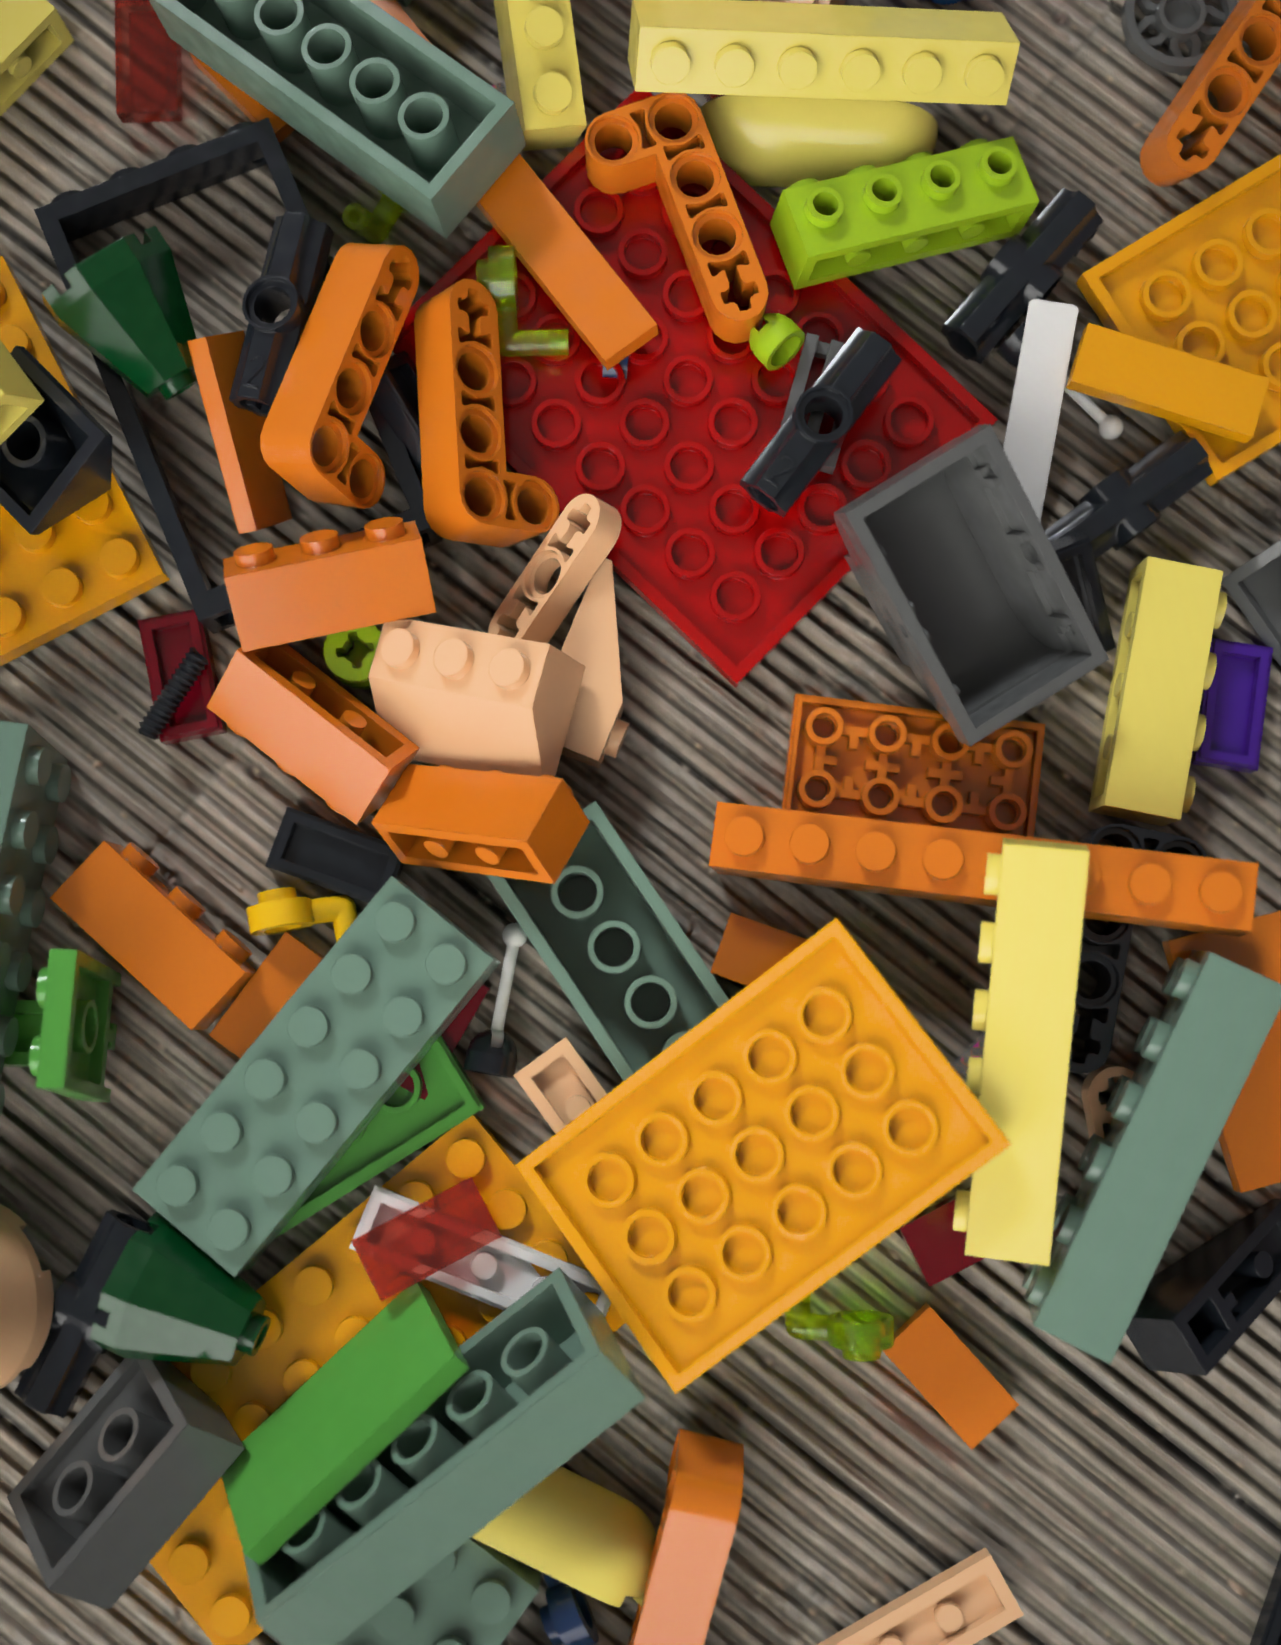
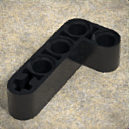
(1109, 950)

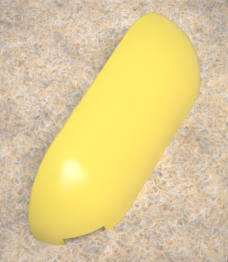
(816, 138)
(578, 1537)

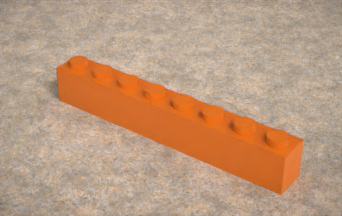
(952, 864)

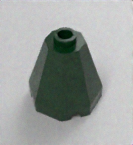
(131, 313)
(178, 1303)

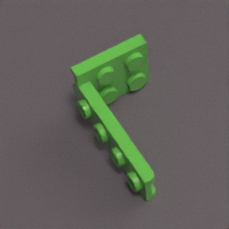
(68, 1026)

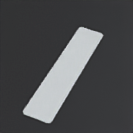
(1039, 394)

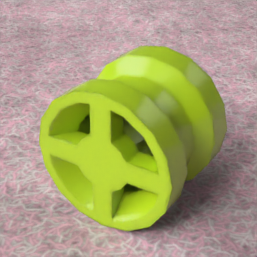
(355, 667)

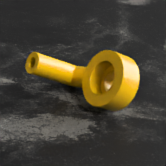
(283, 911)

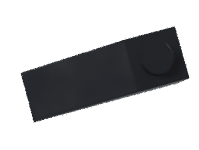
(1210, 1296)

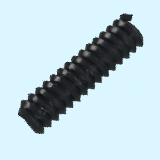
(173, 694)

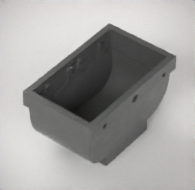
(969, 585)

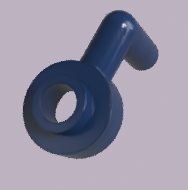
(567, 1615)

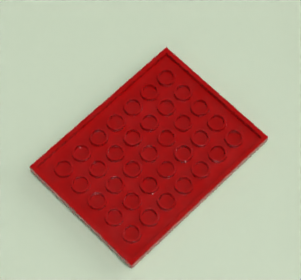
(697, 418)

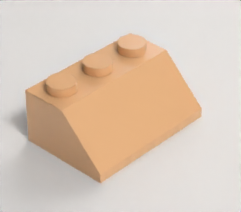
(475, 696)

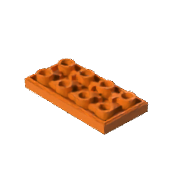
(910, 767)
(1253, 1128)

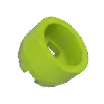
(776, 341)

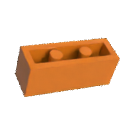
(328, 583)
(312, 728)
(482, 822)
(156, 933)

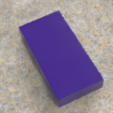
(1235, 707)

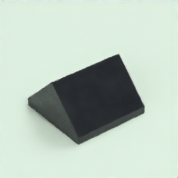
(54, 457)

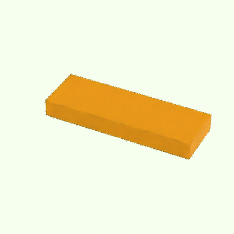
(1168, 383)

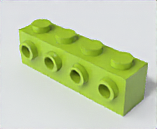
(902, 211)

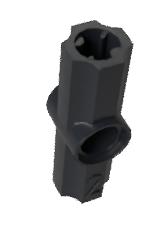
(1022, 271)
(287, 281)
(843, 393)
(1134, 497)
(69, 1353)

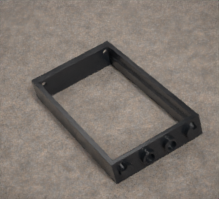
(141, 190)

